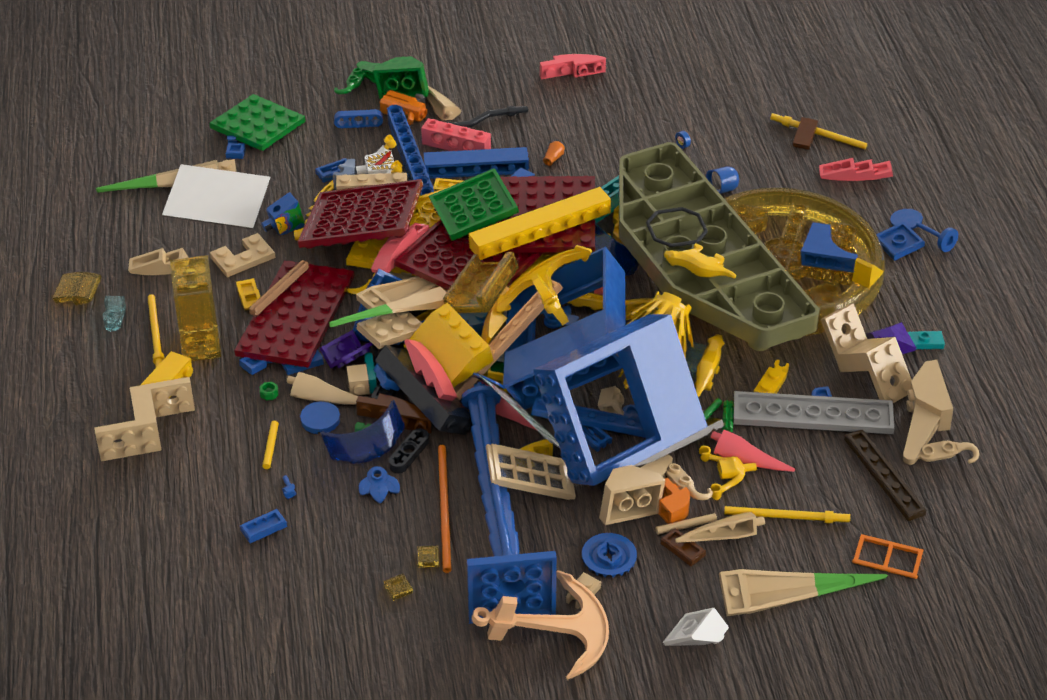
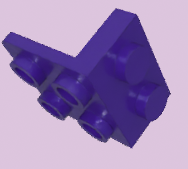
(344, 350)

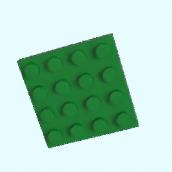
(257, 122)
(473, 204)

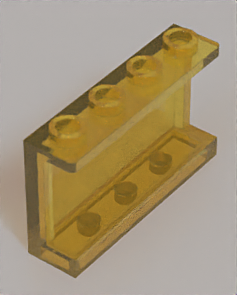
(480, 284)

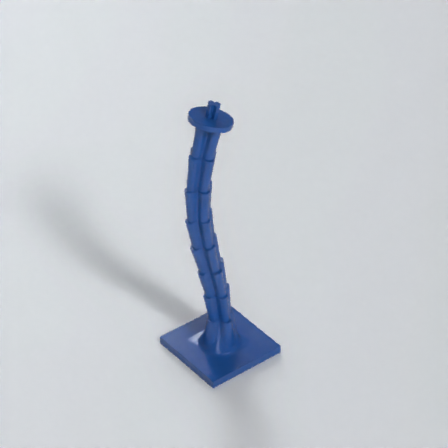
(508, 573)

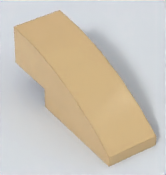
(155, 262)

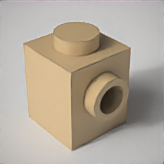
(358, 379)

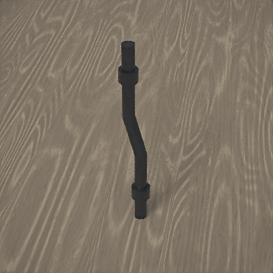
(510, 111)

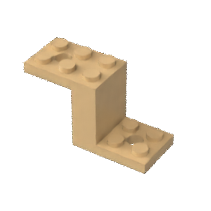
(877, 355)
(142, 434)

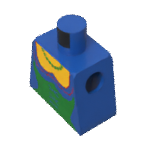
(284, 215)

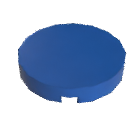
(320, 417)

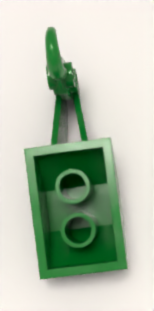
(398, 74)

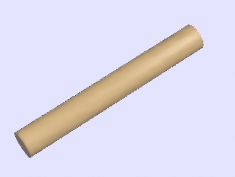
(686, 523)

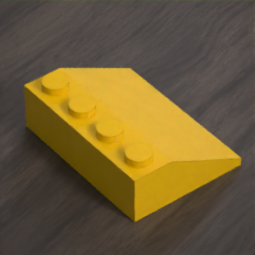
(453, 344)

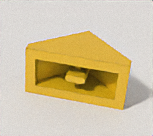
(865, 273)

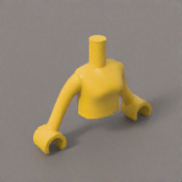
(728, 468)

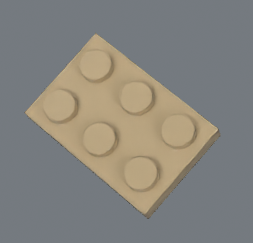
(389, 328)

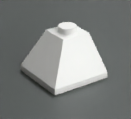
(698, 629)

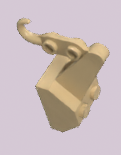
(931, 412)
(636, 491)

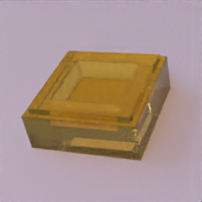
(428, 556)
(398, 586)

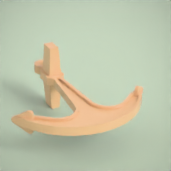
(588, 625)

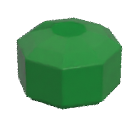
(268, 391)

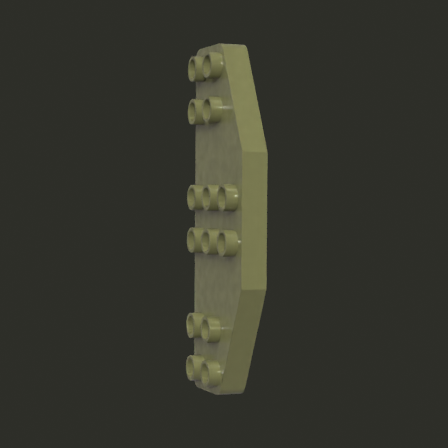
(763, 299)

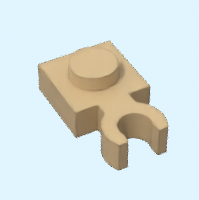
(589, 582)

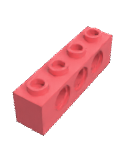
(453, 137)

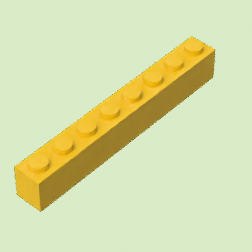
(539, 223)

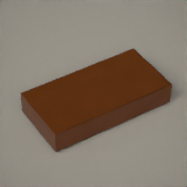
(805, 133)
(687, 551)

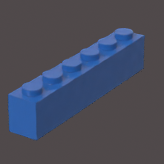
(475, 162)

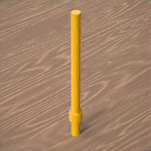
(788, 121)
(158, 356)
(827, 517)

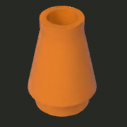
(554, 152)

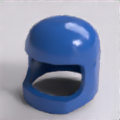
(728, 176)

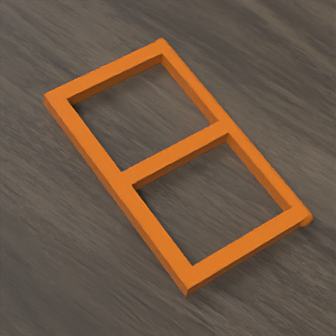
(890, 545)

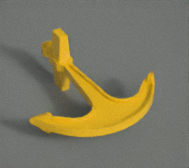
(541, 278)

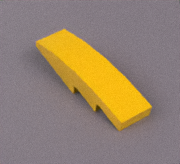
(493, 322)

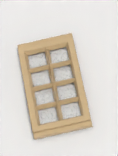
(529, 472)

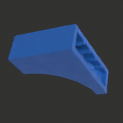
(823, 252)

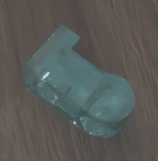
(114, 312)
(693, 357)

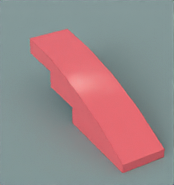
(849, 171)
(428, 366)

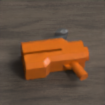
(413, 107)

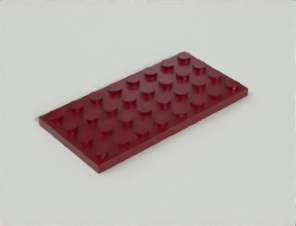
(298, 318)

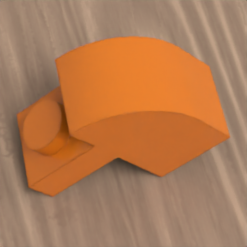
(674, 503)

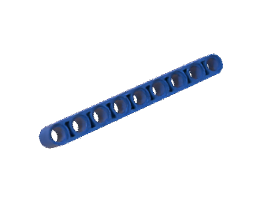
(407, 148)

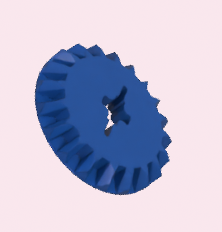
(619, 547)

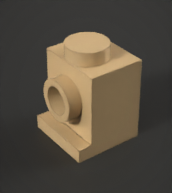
(611, 400)

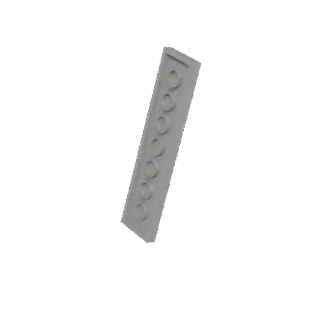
(813, 412)

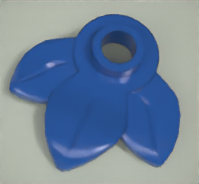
(552, 322)
(378, 486)

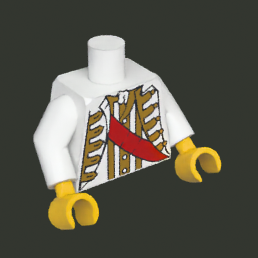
(381, 161)

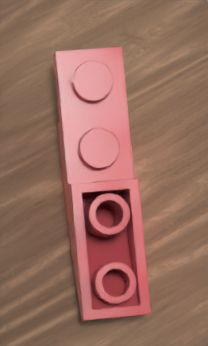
(574, 64)
(396, 246)

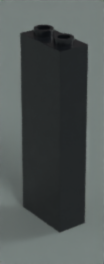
(444, 414)

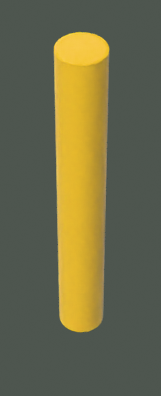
(270, 445)

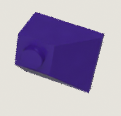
(898, 330)

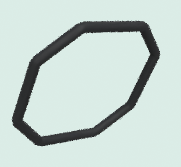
(674, 210)

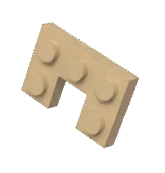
(257, 253)

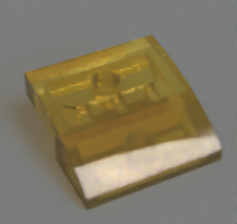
(77, 287)

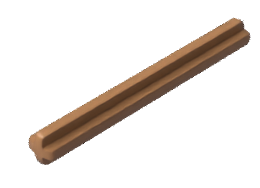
(278, 288)

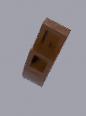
(410, 413)

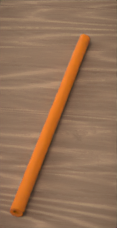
(444, 508)

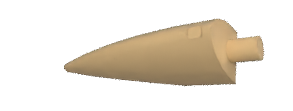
(442, 105)
(314, 389)
(727, 528)

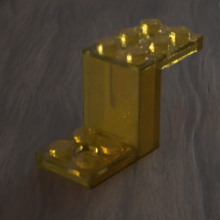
(195, 308)

